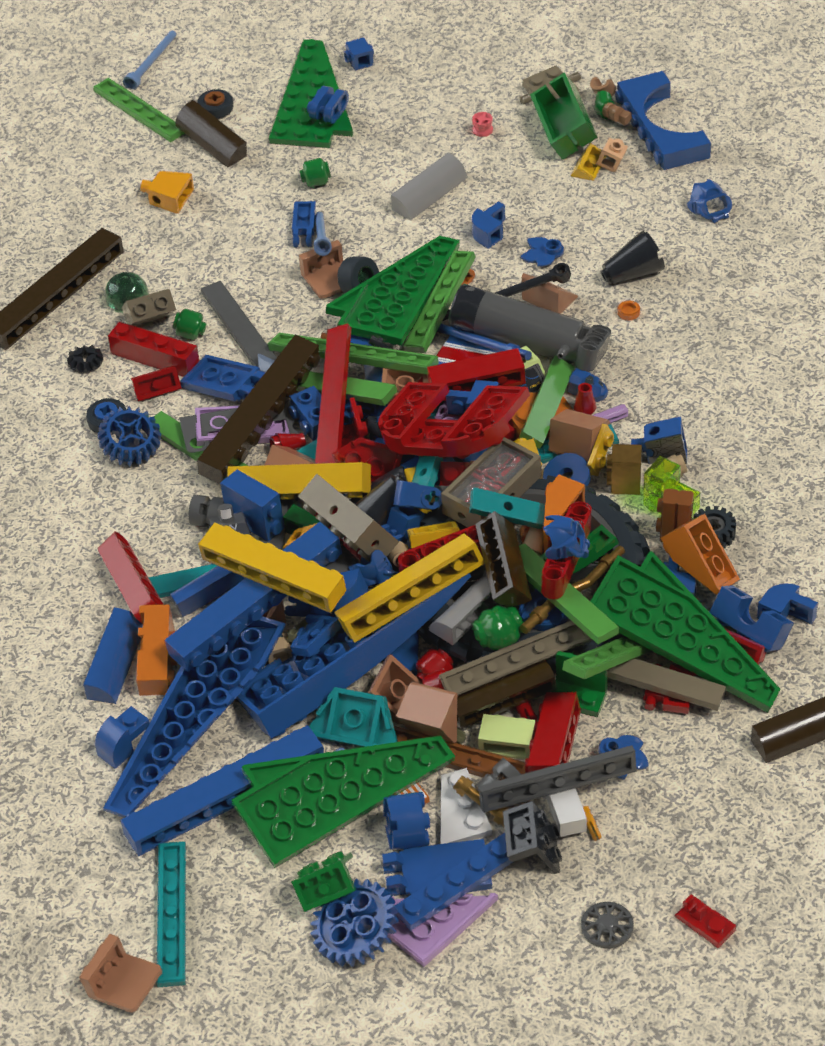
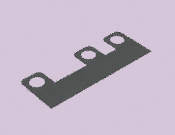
(188, 424)

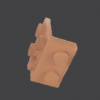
(322, 271)
(118, 977)

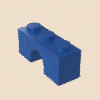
(732, 610)

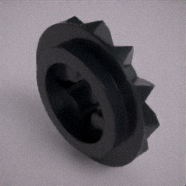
(93, 360)

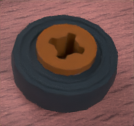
(217, 102)

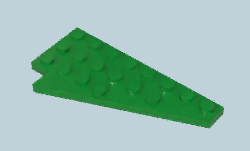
(292, 121)
(395, 296)
(668, 619)
(317, 794)

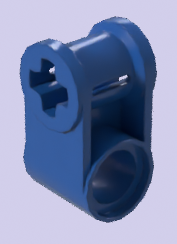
(413, 495)

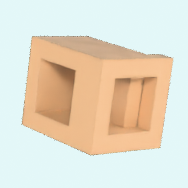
(615, 149)

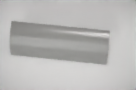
(428, 186)
(464, 611)

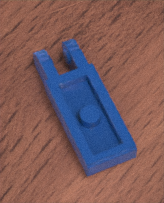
(303, 221)

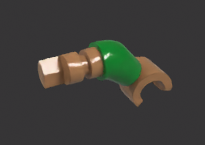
(603, 102)

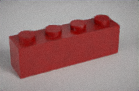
(152, 348)
(460, 375)
(554, 731)

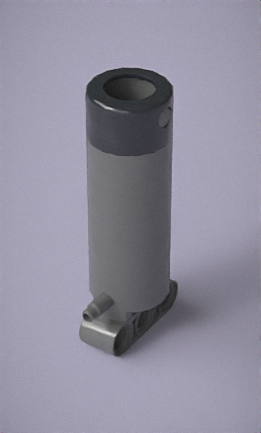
(530, 326)

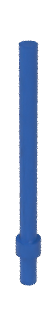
(483, 341)

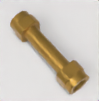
(464, 786)

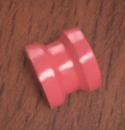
(482, 124)

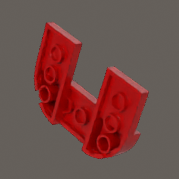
(482, 425)

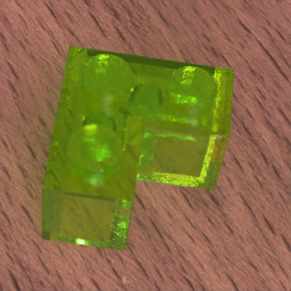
(661, 476)

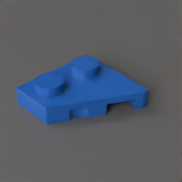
(315, 635)

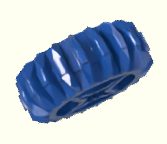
(131, 444)

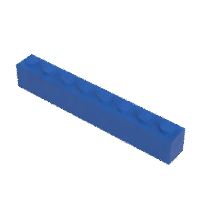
(244, 604)
(209, 795)

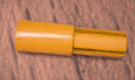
(591, 822)

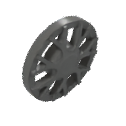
(607, 925)

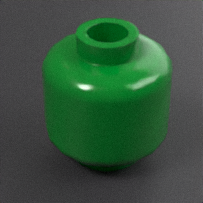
(315, 172)
(189, 324)

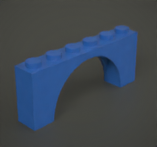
(668, 147)

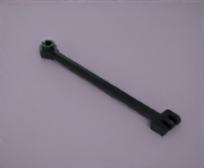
(559, 273)

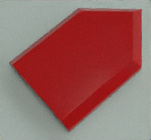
(369, 452)

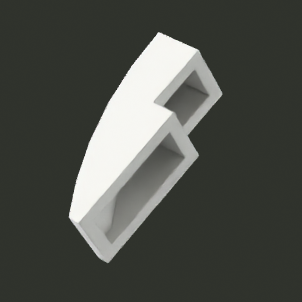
(567, 812)

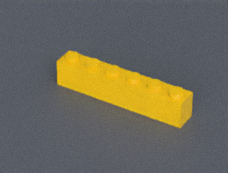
(292, 479)
(272, 567)
(409, 587)

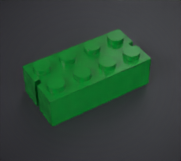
(563, 118)

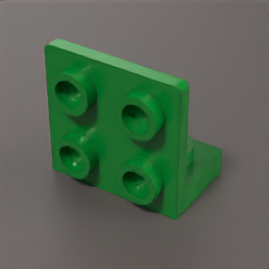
(590, 691)
(323, 882)

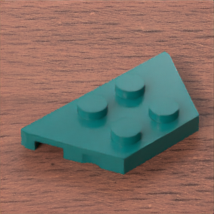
(354, 718)

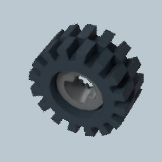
(723, 521)

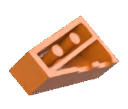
(153, 660)

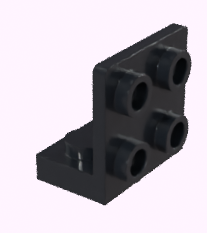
(531, 833)

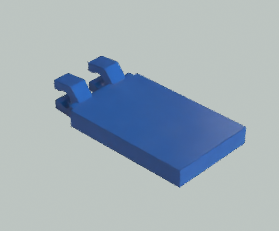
(222, 378)
(425, 864)

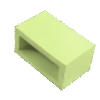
(506, 736)

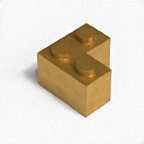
(626, 469)

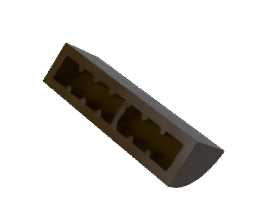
(211, 134)
(503, 560)
(505, 693)
(790, 731)

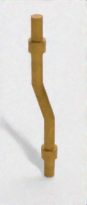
(541, 612)

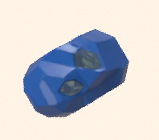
(579, 376)

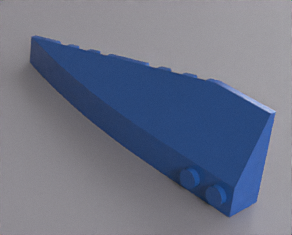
(299, 685)
(190, 709)

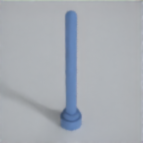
(133, 79)
(322, 244)

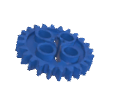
(354, 924)

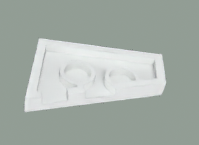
(460, 816)

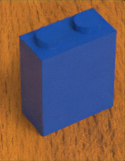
(257, 503)

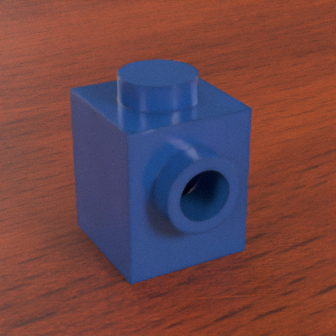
(359, 53)

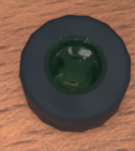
(355, 271)

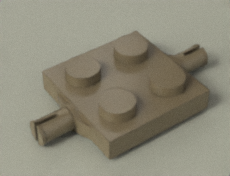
(544, 77)

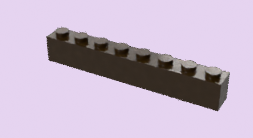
(58, 285)
(259, 409)

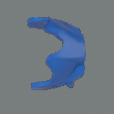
(707, 191)
(564, 537)
(377, 570)

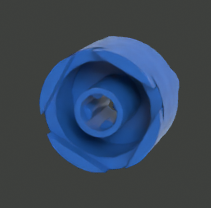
(406, 821)

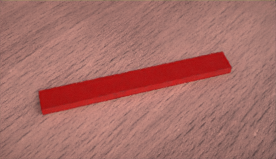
(333, 393)

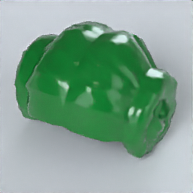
(498, 627)

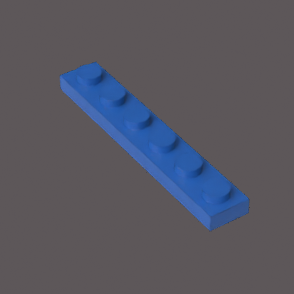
(454, 883)

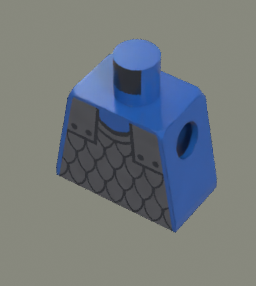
(663, 439)

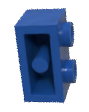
(306, 407)

